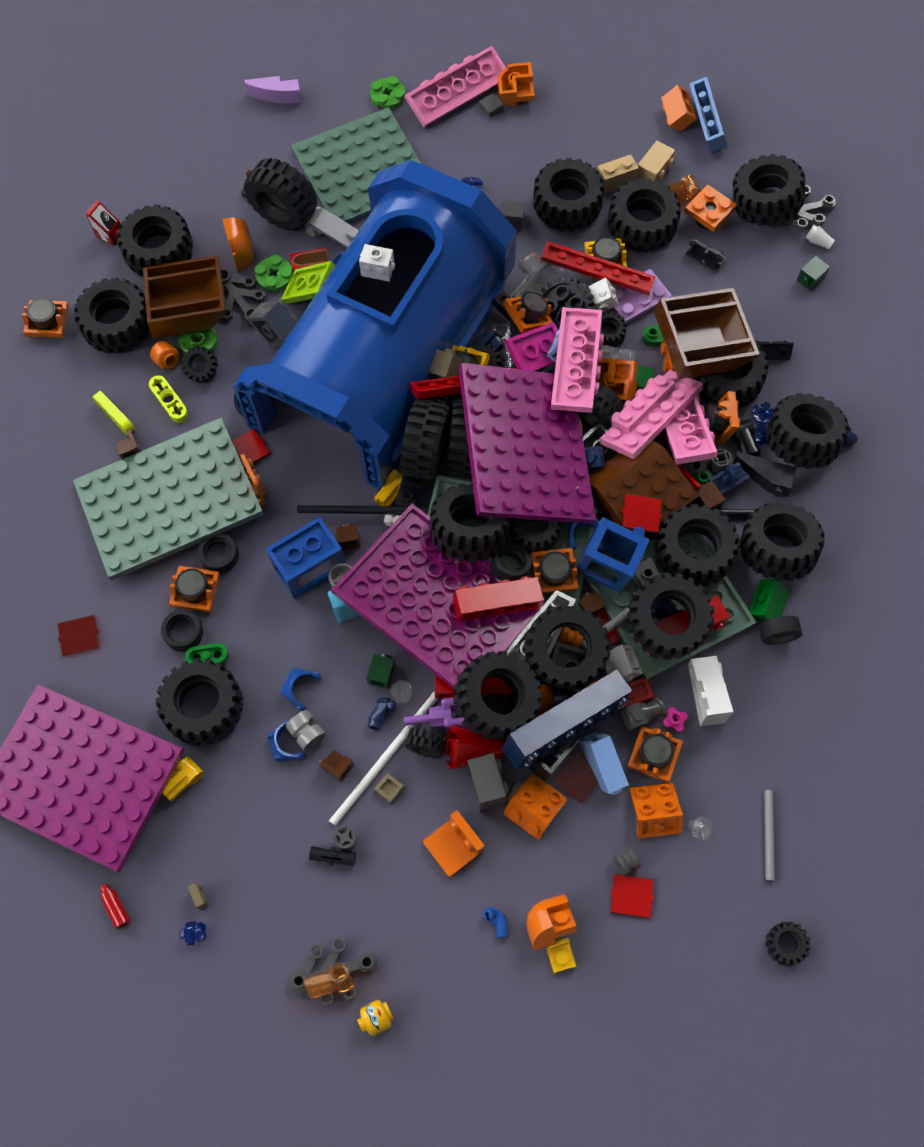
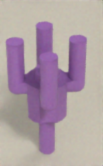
(439, 716)

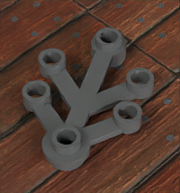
(826, 204)
(237, 294)
(330, 960)

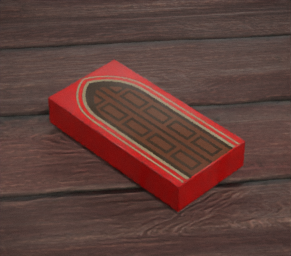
(308, 258)

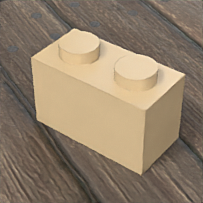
(656, 162)
(618, 172)

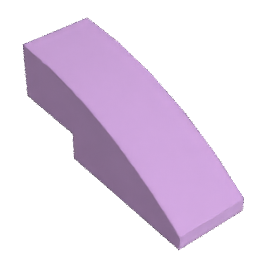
(274, 90)

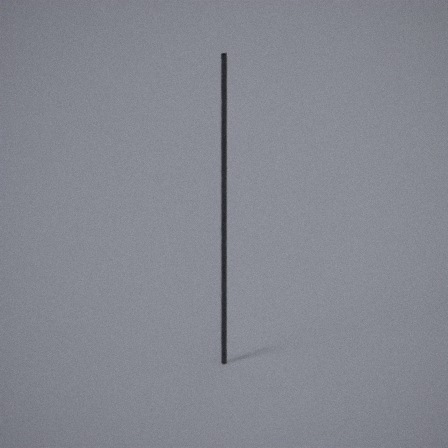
(328, 509)

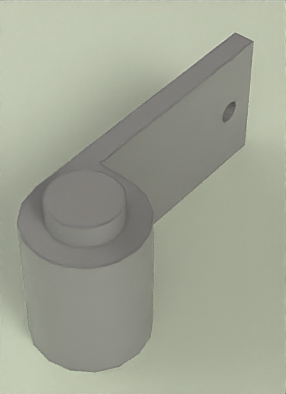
(325, 222)

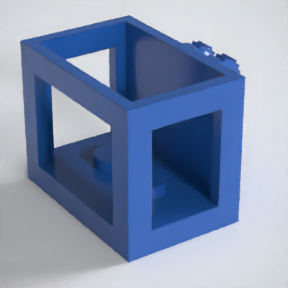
(619, 542)
(302, 553)

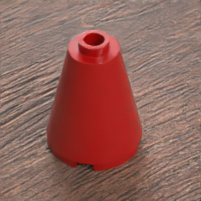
(465, 745)

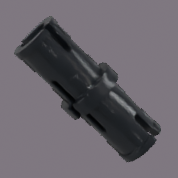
(332, 856)

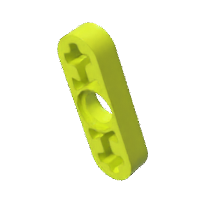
(168, 391)
(113, 412)

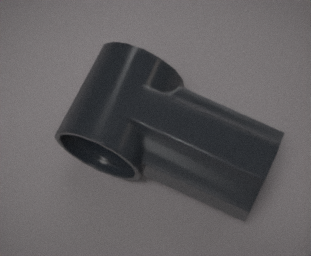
(745, 439)

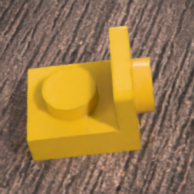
(561, 955)

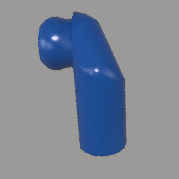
(498, 919)

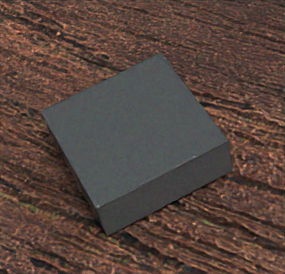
(491, 105)

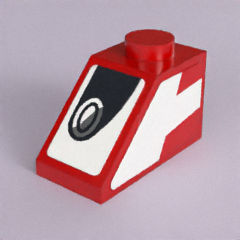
(103, 223)

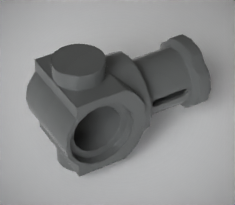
(641, 714)

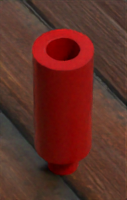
(114, 907)

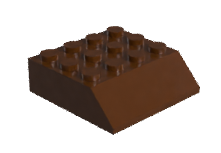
(183, 296)
(705, 332)
(648, 475)

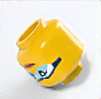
(375, 1018)

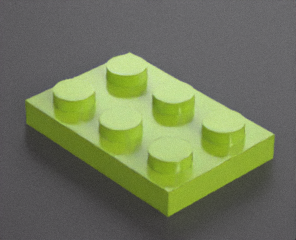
(306, 282)

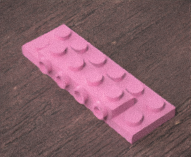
(456, 86)
(577, 360)
(649, 413)
(690, 435)

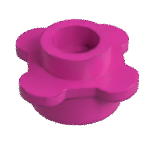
(675, 725)

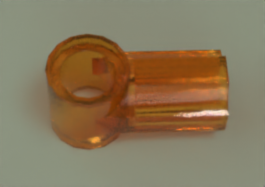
(686, 188)
(328, 981)

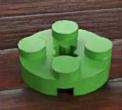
(385, 85)
(270, 265)
(208, 340)

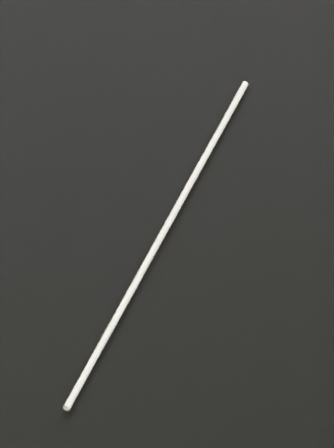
(352, 798)

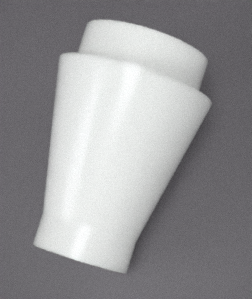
(819, 237)

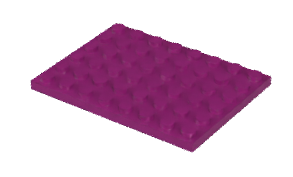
(521, 450)
(408, 593)
(82, 776)

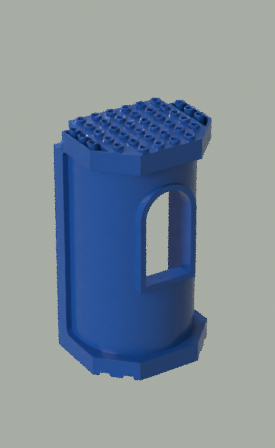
(357, 362)

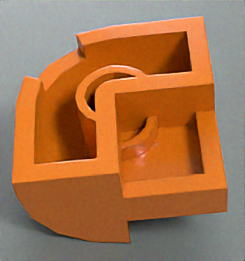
(516, 84)
(240, 242)
(619, 376)
(549, 920)

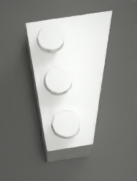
(709, 691)

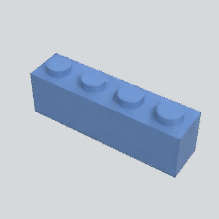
(708, 115)

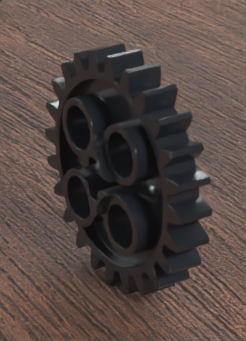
(572, 287)

